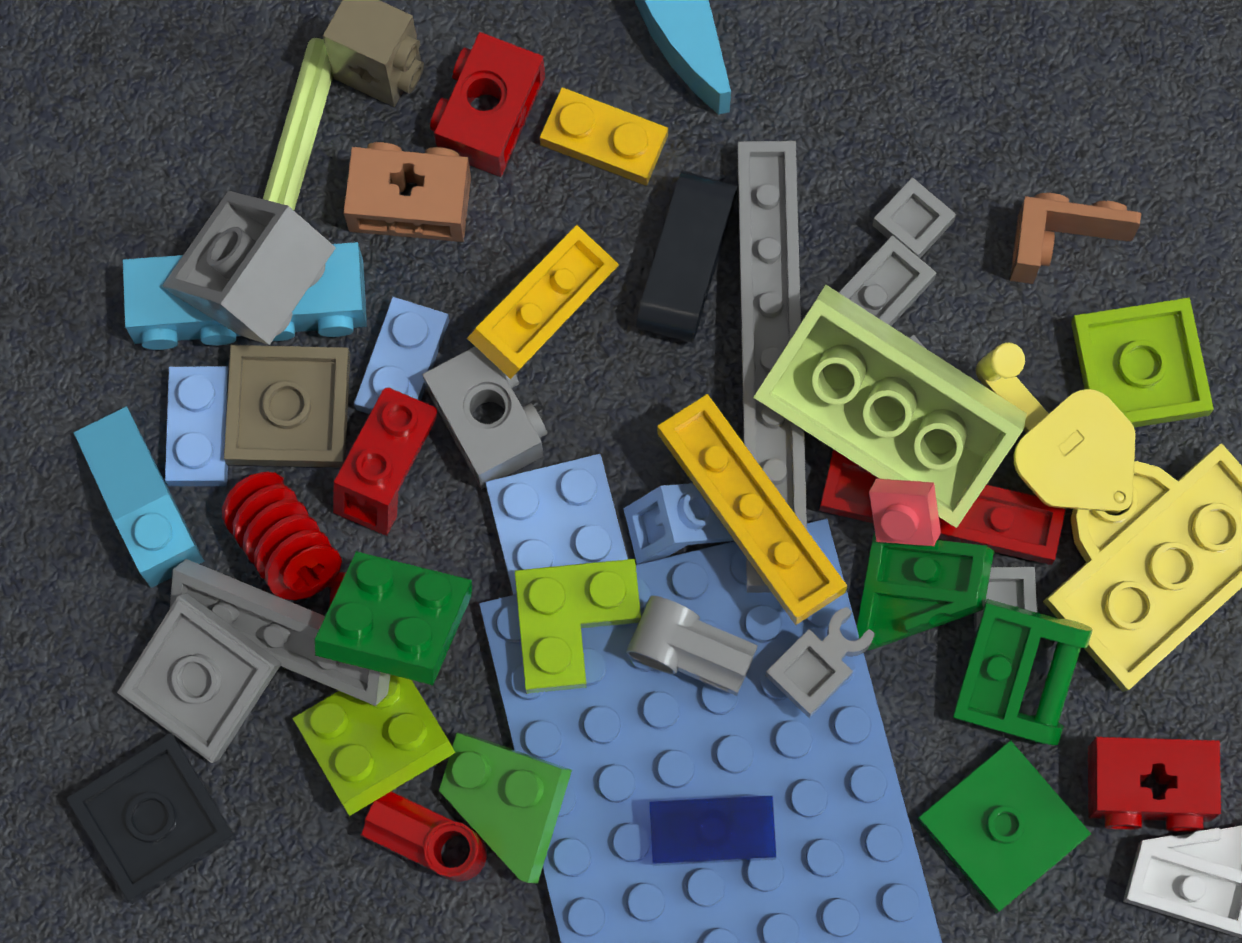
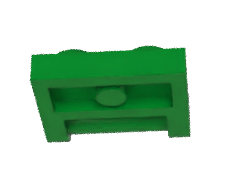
(1002, 666)

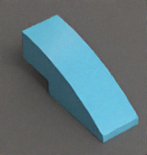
(691, 46)

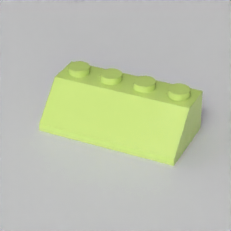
(891, 404)

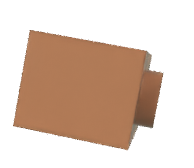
(435, 205)

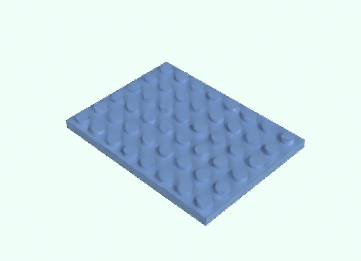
(649, 736)

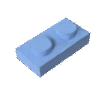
(402, 352)
(196, 426)

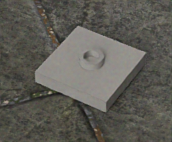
(199, 677)

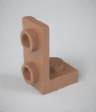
(1055, 213)

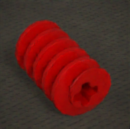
(280, 536)

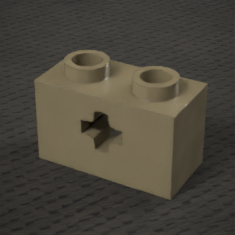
(374, 49)

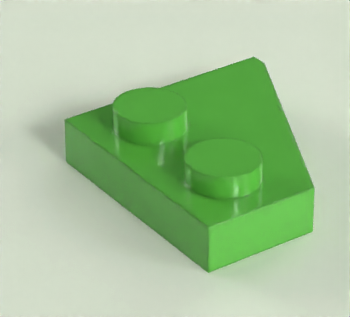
(506, 800)

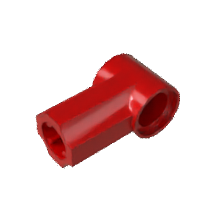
(420, 835)

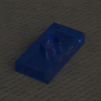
(712, 830)

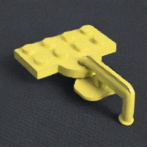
(1157, 563)

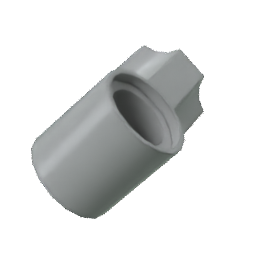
(675, 640)

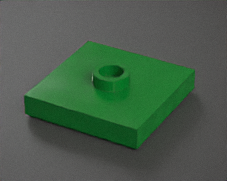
(1003, 826)

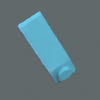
(137, 496)

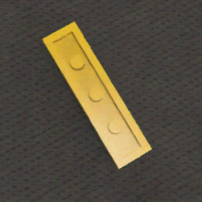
(751, 509)

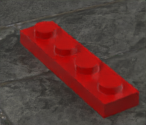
(998, 518)

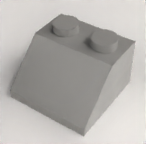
(250, 266)

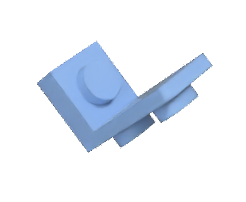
(670, 521)

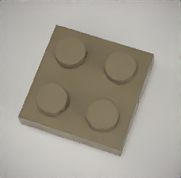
(287, 406)

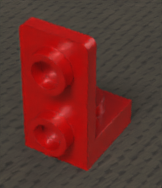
(381, 460)

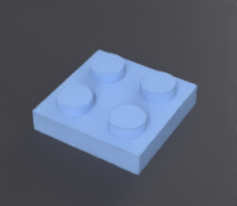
(556, 517)

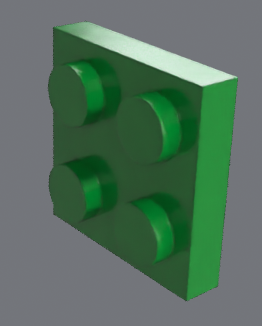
(393, 618)

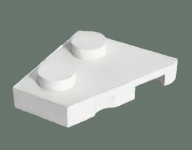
(1191, 878)

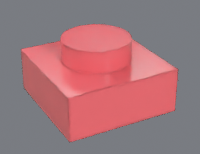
(905, 512)

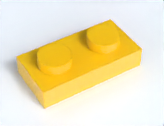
(604, 136)

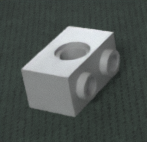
(492, 448)

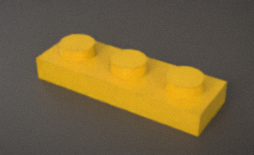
(543, 301)

